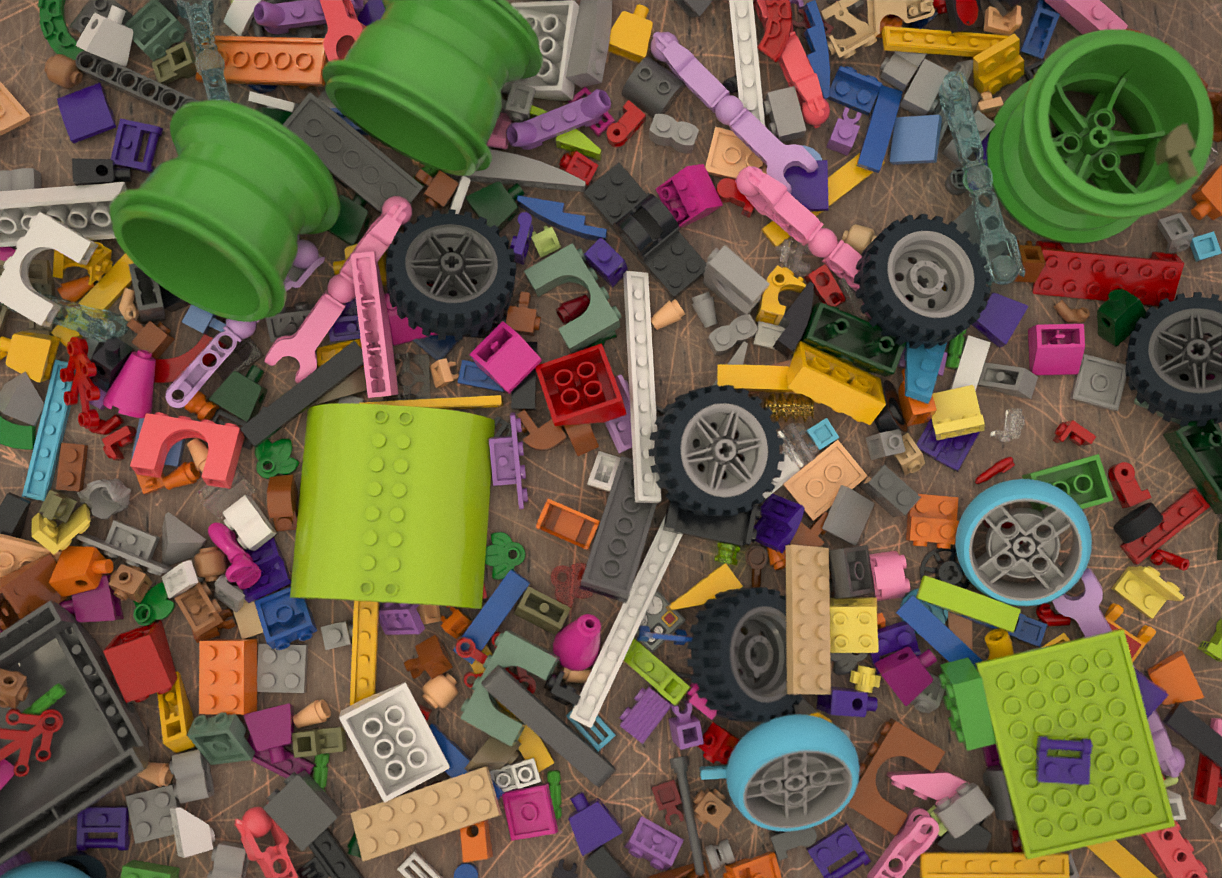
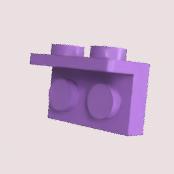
(400, 619)
(653, 844)

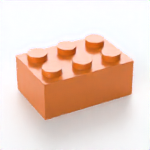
(228, 676)

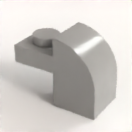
(984, 126)

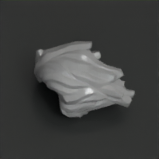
(105, 497)

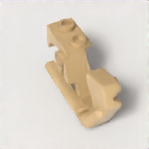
(876, 9)

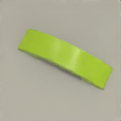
(656, 672)

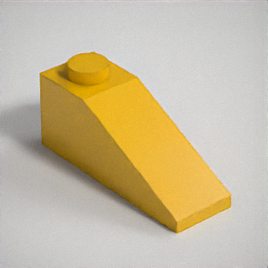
(717, 581)
(176, 717)

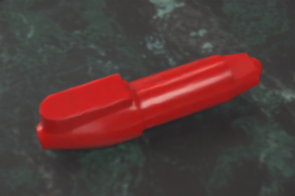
(999, 467)

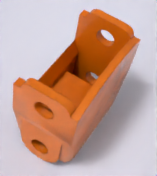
(567, 524)

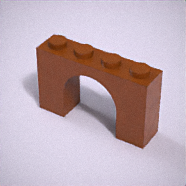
(893, 741)

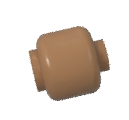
(63, 71)
(210, 563)

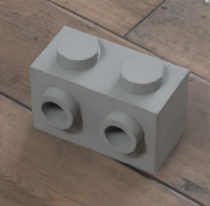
(923, 89)
(784, 114)

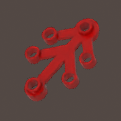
(82, 384)
(479, 656)
(23, 739)

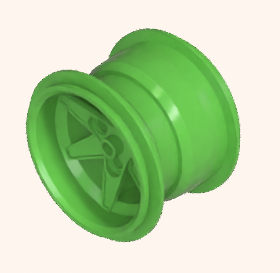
(434, 78)
(1047, 183)
(226, 210)

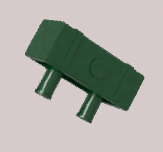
(852, 340)
(1201, 456)

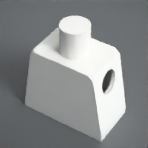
(107, 37)

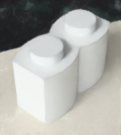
(249, 523)

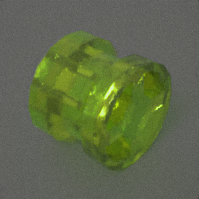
(727, 553)

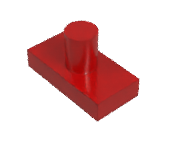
(1207, 781)

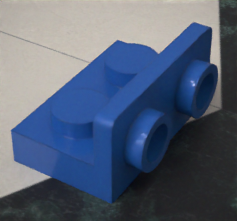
(854, 90)

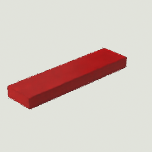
(1175, 519)

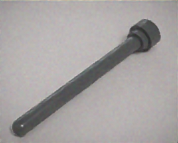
(680, 766)

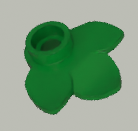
(276, 454)
(499, 555)
(155, 603)

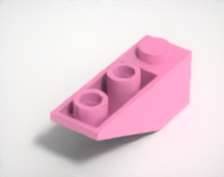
(927, 783)

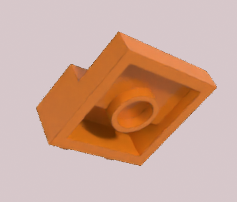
(933, 521)
(758, 867)

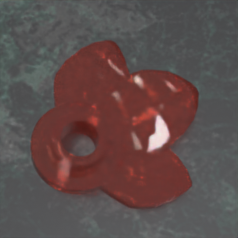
(569, 589)

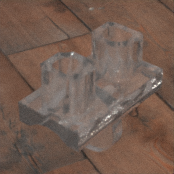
(791, 255)
(795, 445)

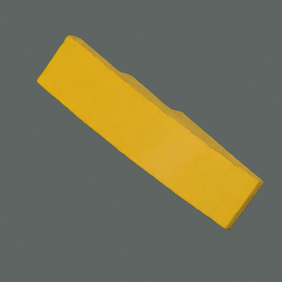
(754, 377)

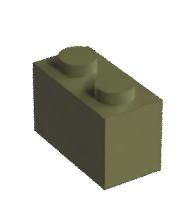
(542, 610)

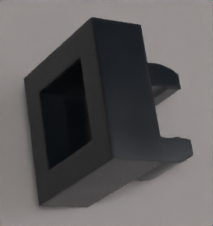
(312, 869)
(560, 872)

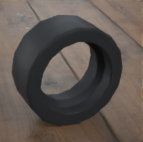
(1138, 523)

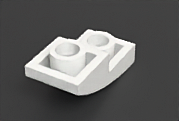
(240, 15)
(516, 775)

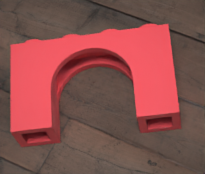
(162, 432)

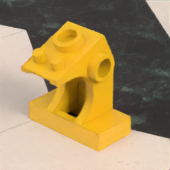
(96, 267)
(780, 280)

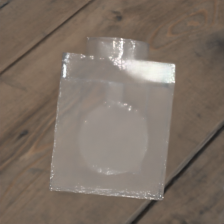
(1013, 424)

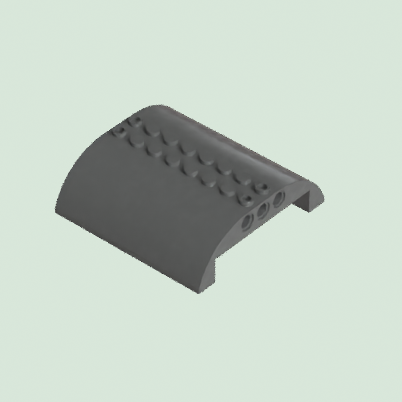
(99, 737)

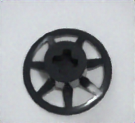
(946, 571)

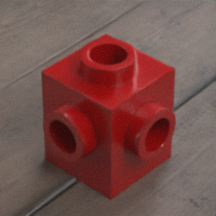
(718, 744)

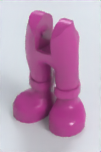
(243, 569)

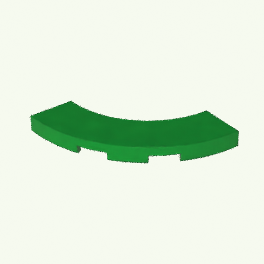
(55, 29)
(16, 435)

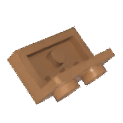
(199, 609)

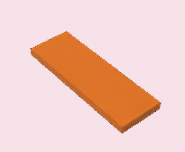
(272, 60)

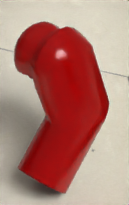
(106, 427)
(1160, 556)
(1048, 617)

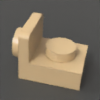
(912, 458)

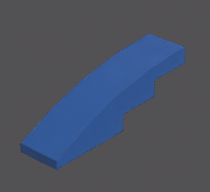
(1039, 30)
(818, 46)
(879, 129)
(554, 215)
(495, 611)
(1026, 629)
(935, 632)
(456, 757)

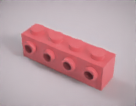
(1174, 853)

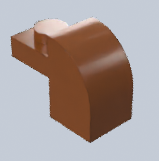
(542, 438)
(581, 438)
(282, 501)
(809, 536)

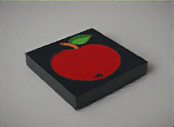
(964, 14)

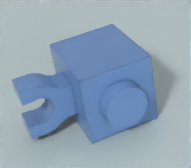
(202, 320)

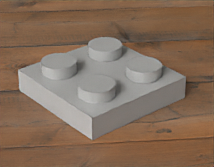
(282, 669)
(151, 813)

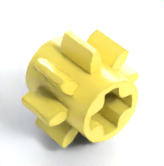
(865, 679)

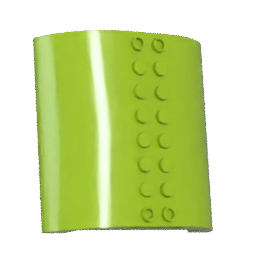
(393, 505)

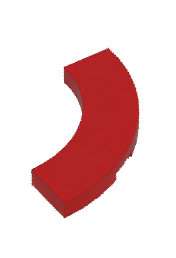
(777, 29)
(169, 369)

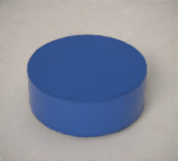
(466, 870)

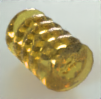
(790, 407)

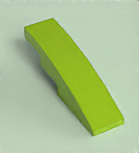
(572, 140)
(968, 603)

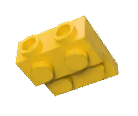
(998, 65)

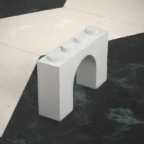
(43, 235)

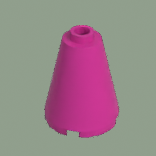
(133, 386)
(578, 643)

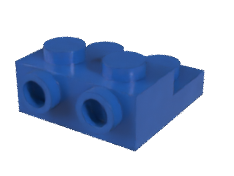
(285, 619)

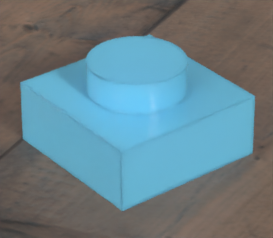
(1205, 246)
(822, 434)

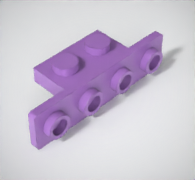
(506, 461)

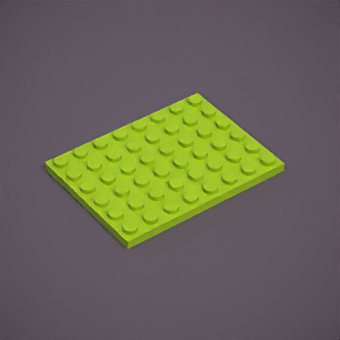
(1073, 694)

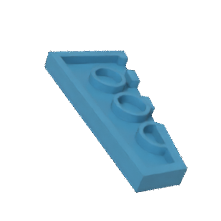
(922, 371)

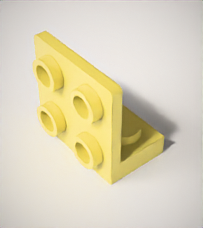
(957, 413)
(60, 537)
(1146, 589)
(853, 625)

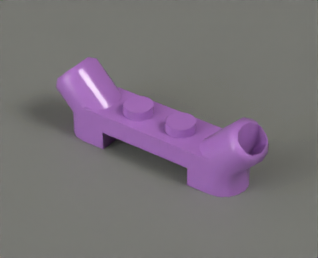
(282, 16)
(559, 121)

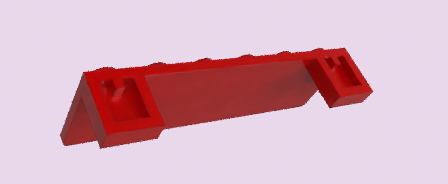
(1096, 275)

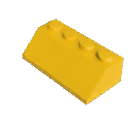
(835, 384)

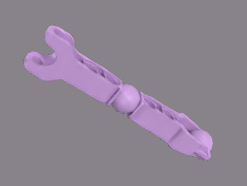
(731, 110)
(196, 372)
(1091, 620)

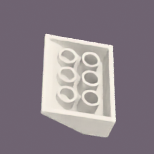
(555, 28)
(393, 741)

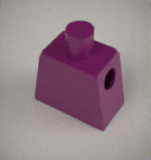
(95, 604)
(907, 672)
(272, 730)

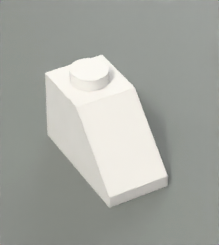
(190, 833)

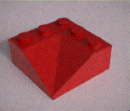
(581, 388)

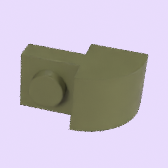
(176, 64)
(1174, 150)
(58, 505)
(319, 741)

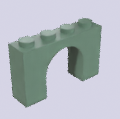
(569, 267)
(482, 708)

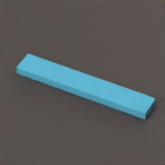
(48, 437)

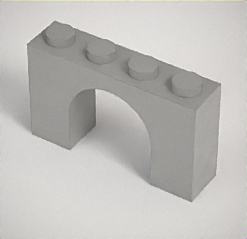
(733, 280)

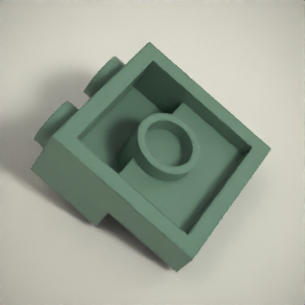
(155, 29)
(221, 739)

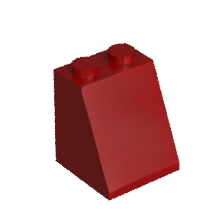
(141, 662)

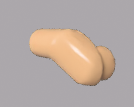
(127, 306)

